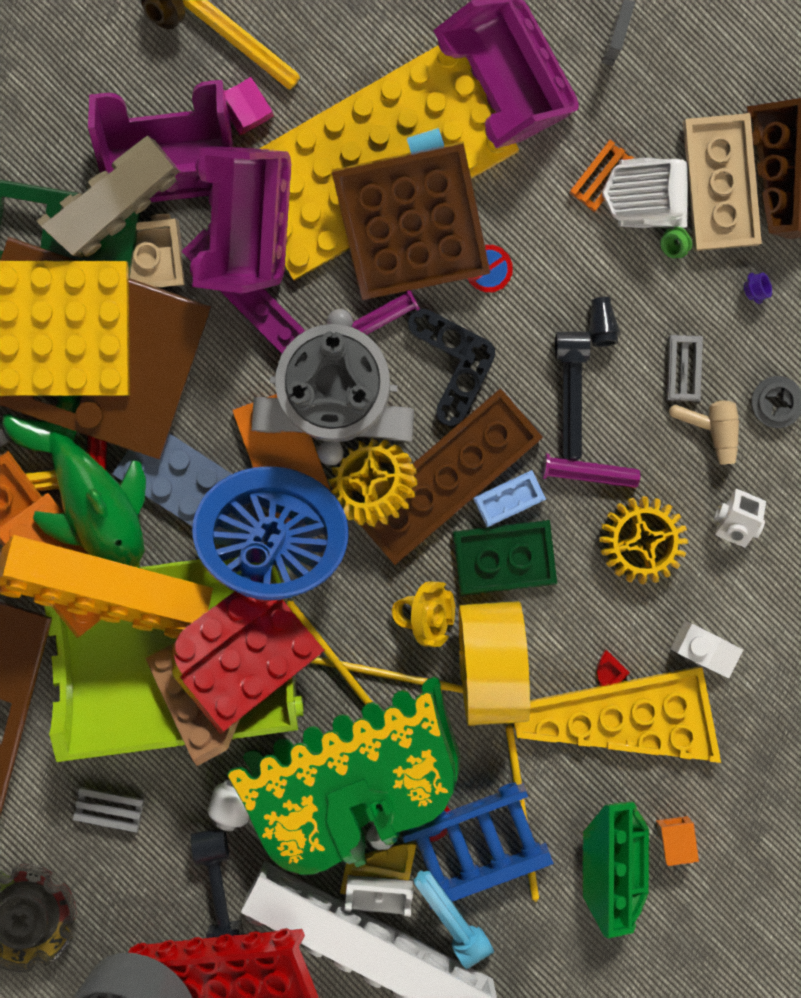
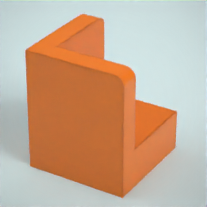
(678, 840)

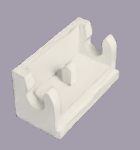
(379, 895)

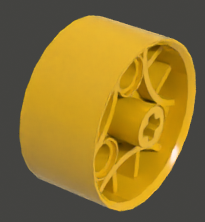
(494, 663)

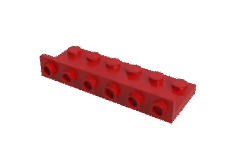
(237, 964)

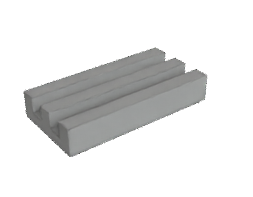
(671, 368)
(81, 804)

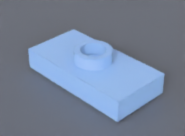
(509, 498)

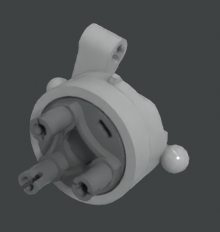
(333, 389)

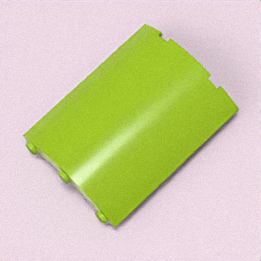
(112, 697)

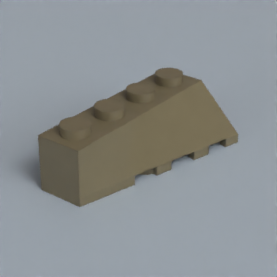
(111, 198)

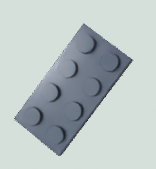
(178, 478)

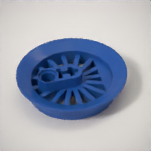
(288, 543)

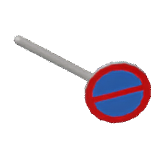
(500, 271)

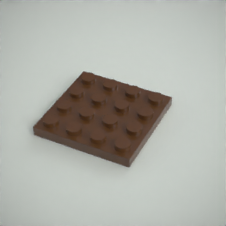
(412, 220)

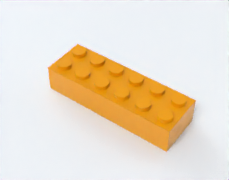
(100, 587)

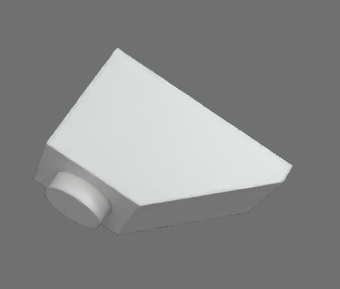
(706, 649)

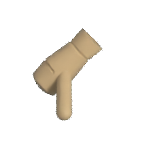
(721, 422)

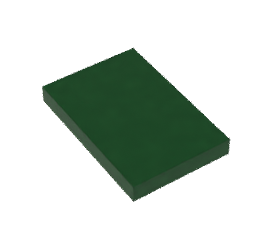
(505, 557)

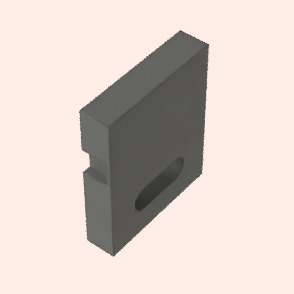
(618, 32)

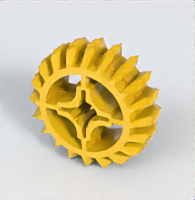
(382, 491)
(638, 525)

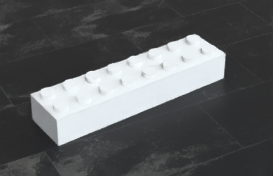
(359, 940)

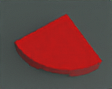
(610, 670)

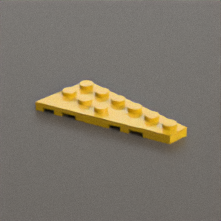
(640, 715)

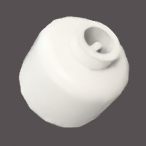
(227, 808)

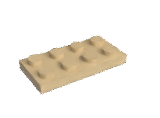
(722, 182)

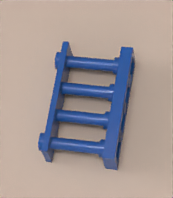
(502, 866)

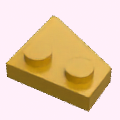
(388, 864)

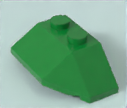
(616, 868)

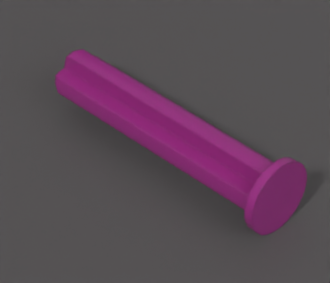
(386, 313)
(590, 472)

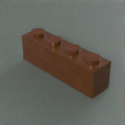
(779, 151)

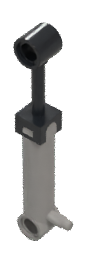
(210, 849)

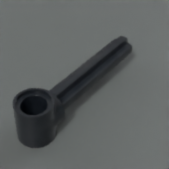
(572, 350)

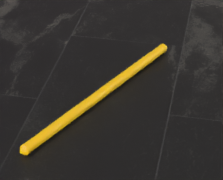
(330, 654)
(388, 674)
(517, 779)

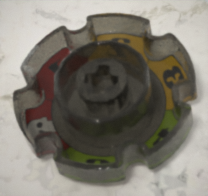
(48, 911)

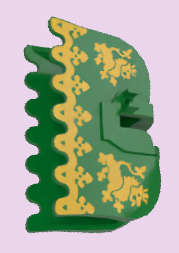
(323, 791)

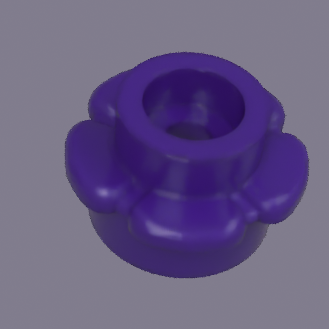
(758, 287)

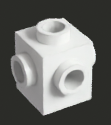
(738, 524)

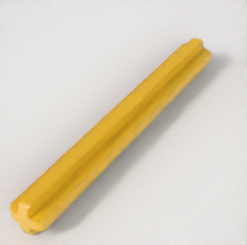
(243, 41)

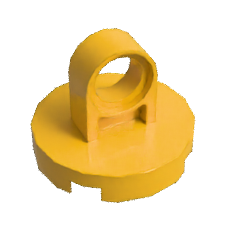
(430, 613)

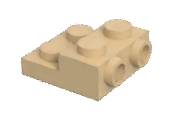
(158, 253)

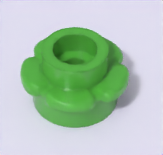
(671, 247)

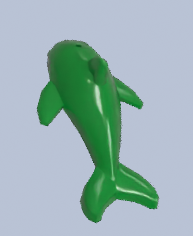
(96, 508)

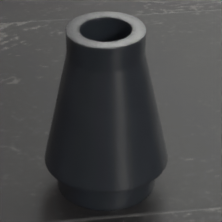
(603, 323)

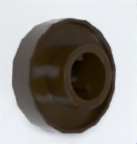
(164, 12)

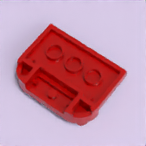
(240, 656)

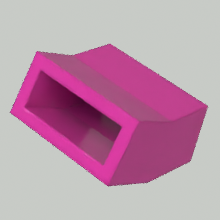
(247, 106)

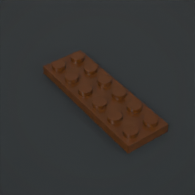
(456, 472)

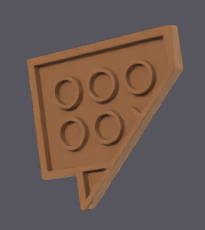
(195, 729)

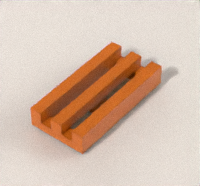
(618, 154)

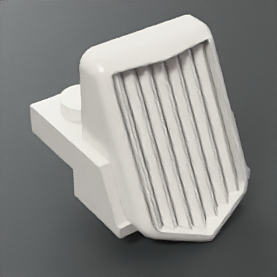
(648, 193)

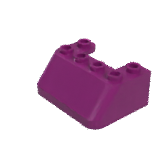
(512, 67)
(176, 133)
(246, 218)

